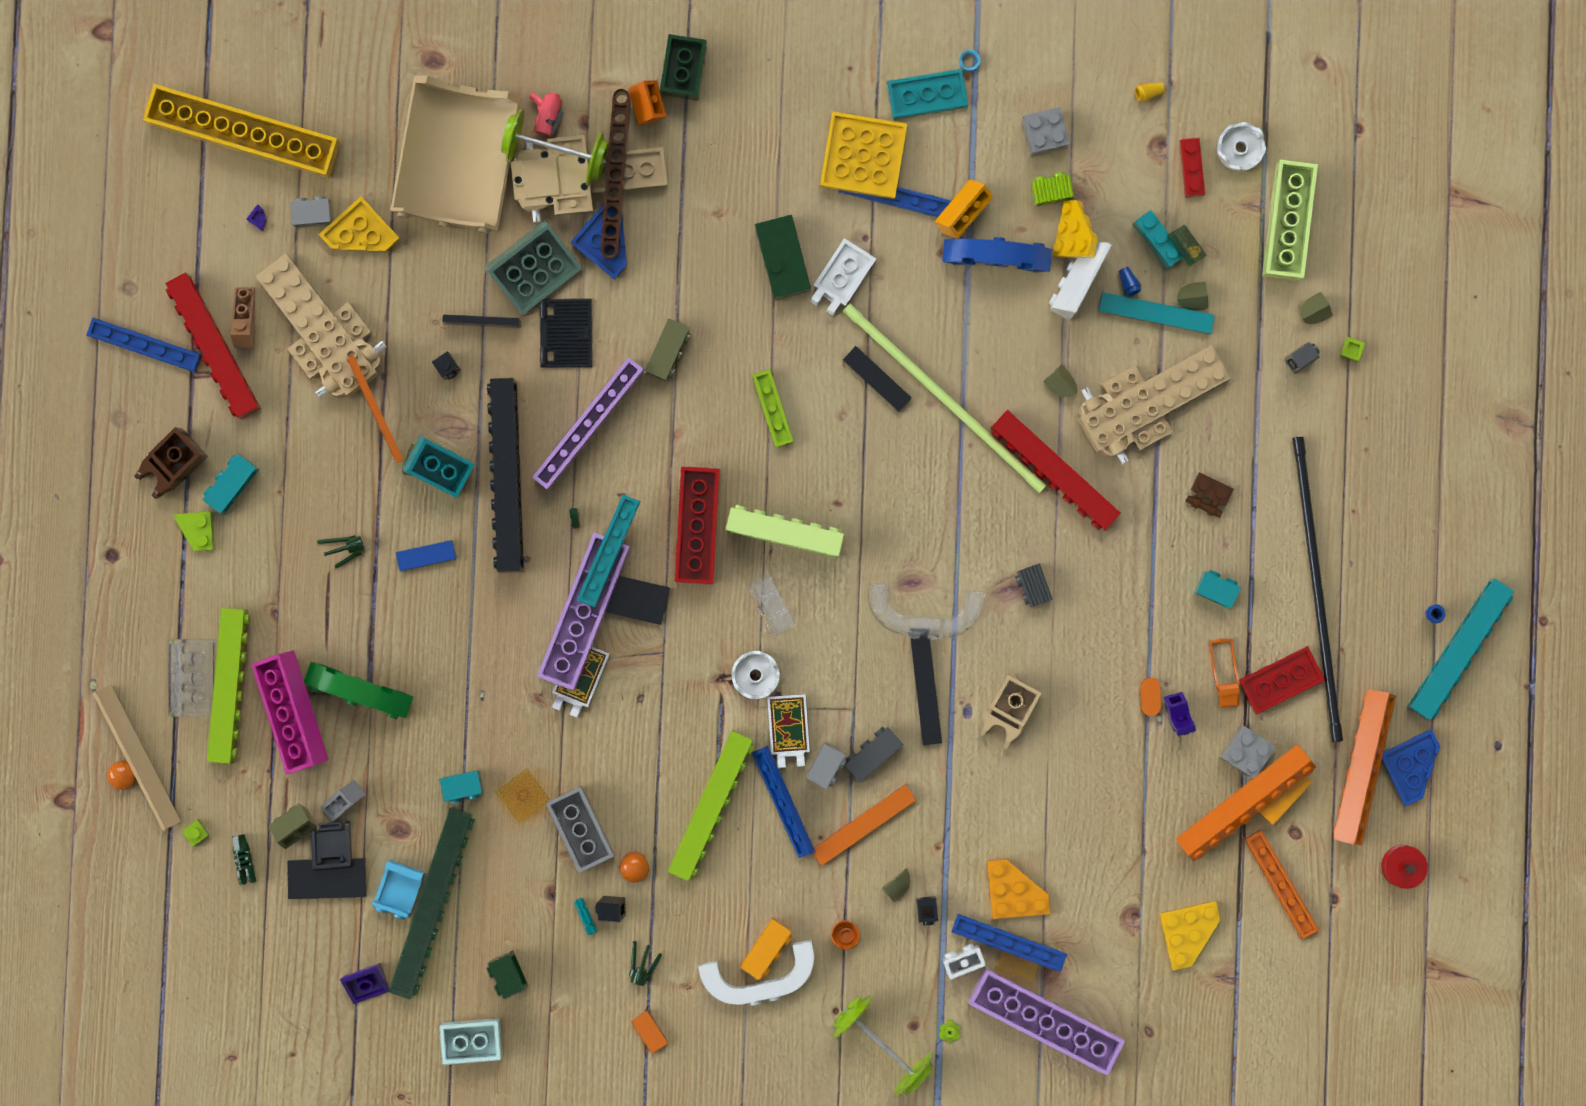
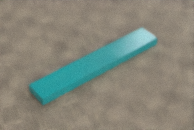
(1156, 313)
(608, 551)

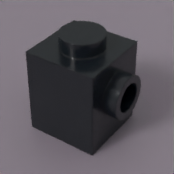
(446, 366)
(611, 908)

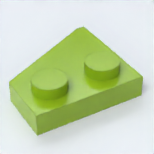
(197, 529)

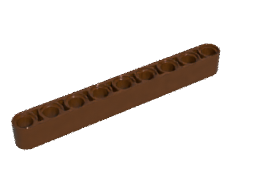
(615, 165)

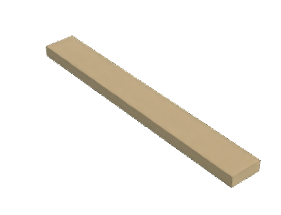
(136, 758)

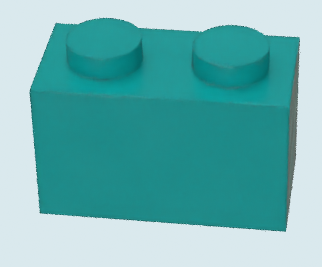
(1217, 589)
(461, 786)

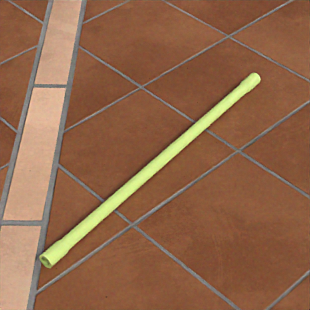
(1030, 477)

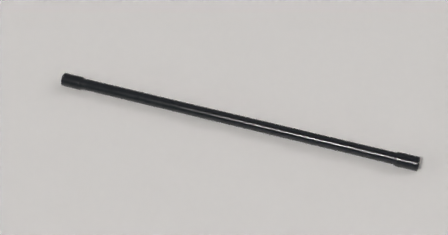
(1335, 725)

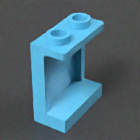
(398, 889)

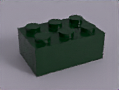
(683, 67)

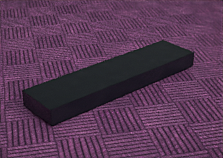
(481, 321)
(877, 378)

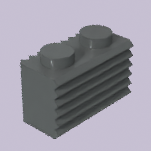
(1302, 357)
(1034, 585)

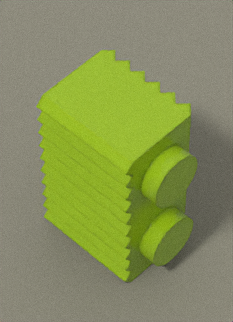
(1052, 189)

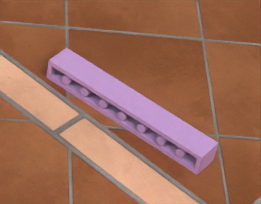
(588, 423)

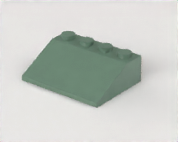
(533, 267)

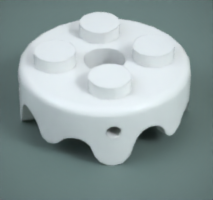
(1241, 133)
(769, 674)

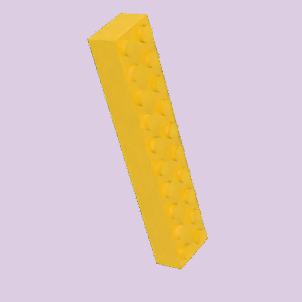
(241, 131)

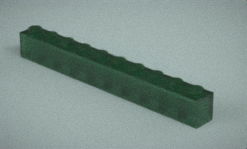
(431, 902)

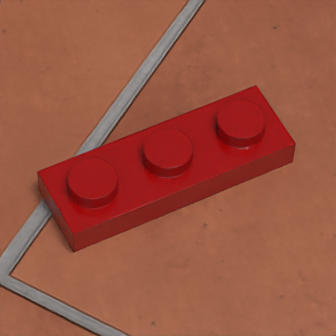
(1192, 167)

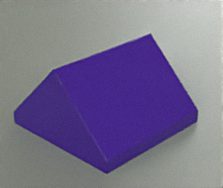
(365, 983)

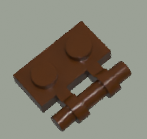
(1211, 489)

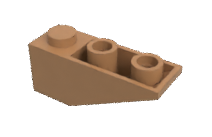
(243, 318)

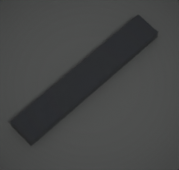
(926, 690)

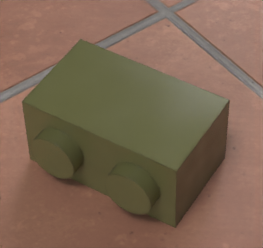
(292, 826)

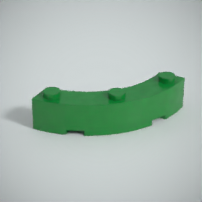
(357, 690)

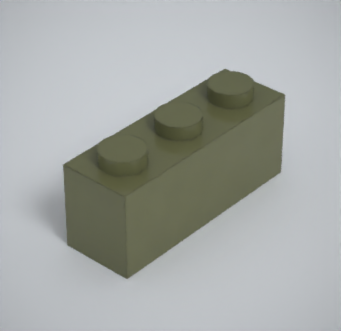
(668, 350)

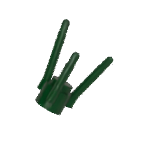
(354, 546)
(640, 975)

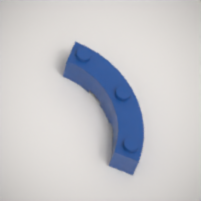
(997, 253)

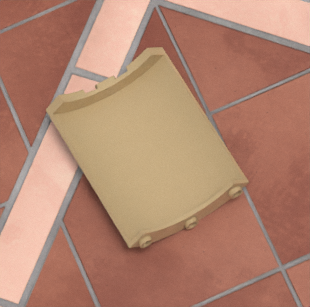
(453, 155)

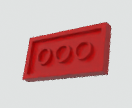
(1281, 680)

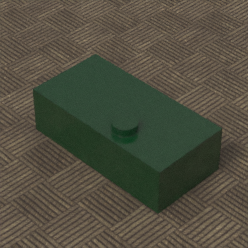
(783, 257)

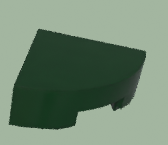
(574, 515)

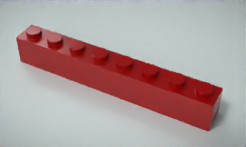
(213, 346)
(1055, 470)

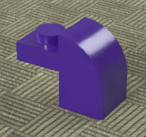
(1179, 714)

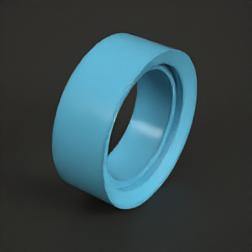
(972, 52)

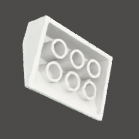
(1077, 282)

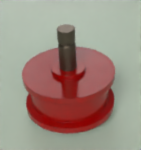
(1404, 866)

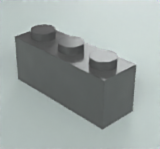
(873, 753)

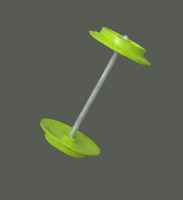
(512, 136)
(914, 1076)

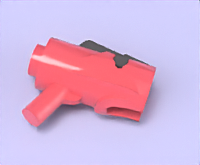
(549, 113)

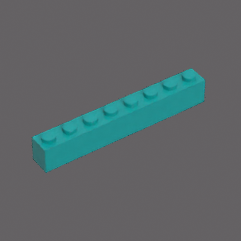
(1460, 649)

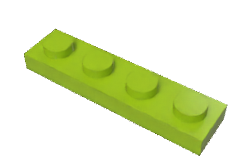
(772, 408)

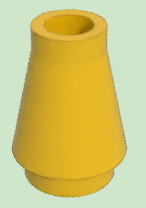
(1146, 91)

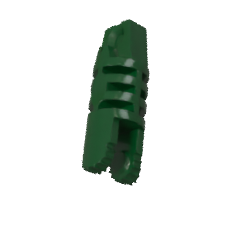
(243, 860)

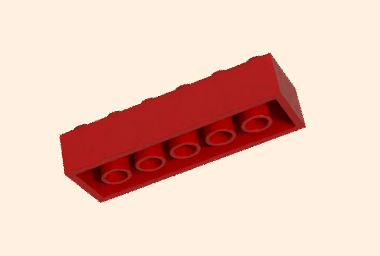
(697, 525)

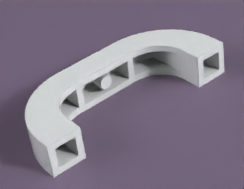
(764, 990)

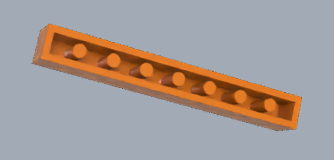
(1364, 767)
(1245, 803)

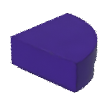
(257, 218)

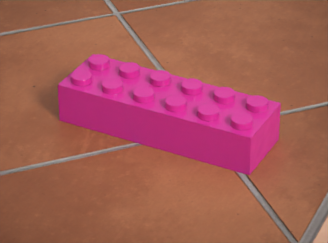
(290, 712)

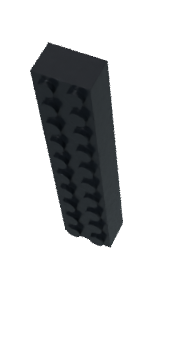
(507, 475)

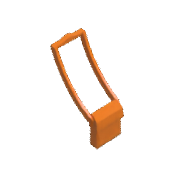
(1228, 692)

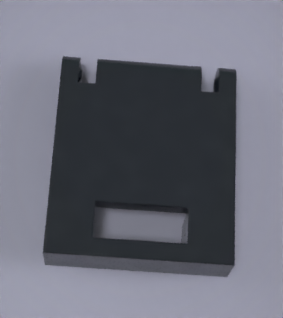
(331, 843)

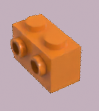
(647, 102)

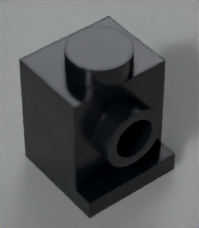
(930, 902)

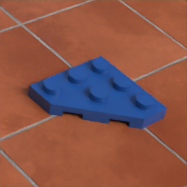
(589, 243)
(1411, 765)

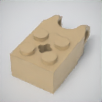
(1006, 714)

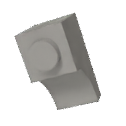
(343, 800)

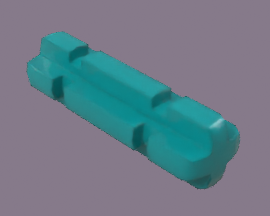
(585, 916)

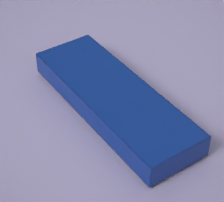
(426, 555)

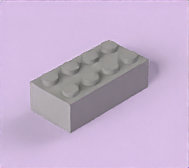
(580, 829)

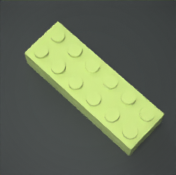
(1289, 220)
(784, 532)

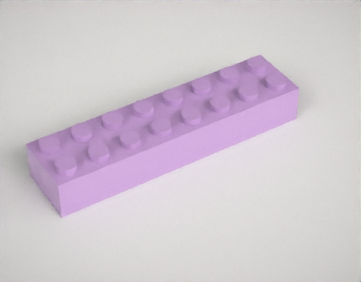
(579, 623)
(1046, 1021)

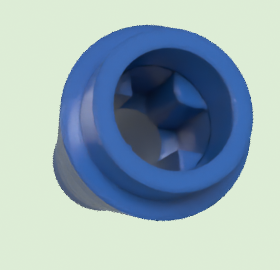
(1129, 282)
(1439, 613)

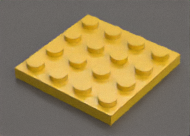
(863, 155)

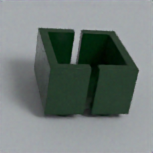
(507, 975)

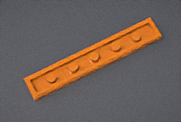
(374, 408)
(863, 824)
(1281, 884)

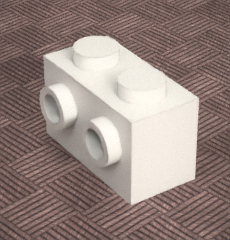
(964, 961)

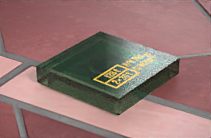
(1187, 245)

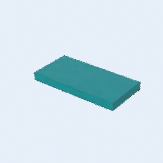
(927, 94)

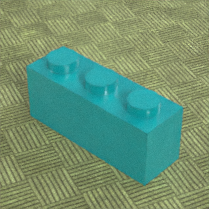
(1157, 239)
(230, 483)

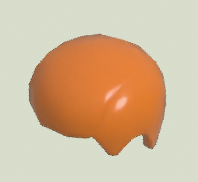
(120, 775)
(634, 867)
(845, 935)

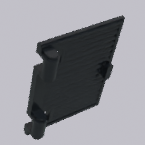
(566, 333)

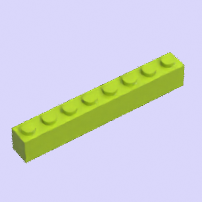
(227, 685)
(708, 809)

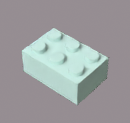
(471, 1041)

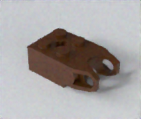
(165, 463)

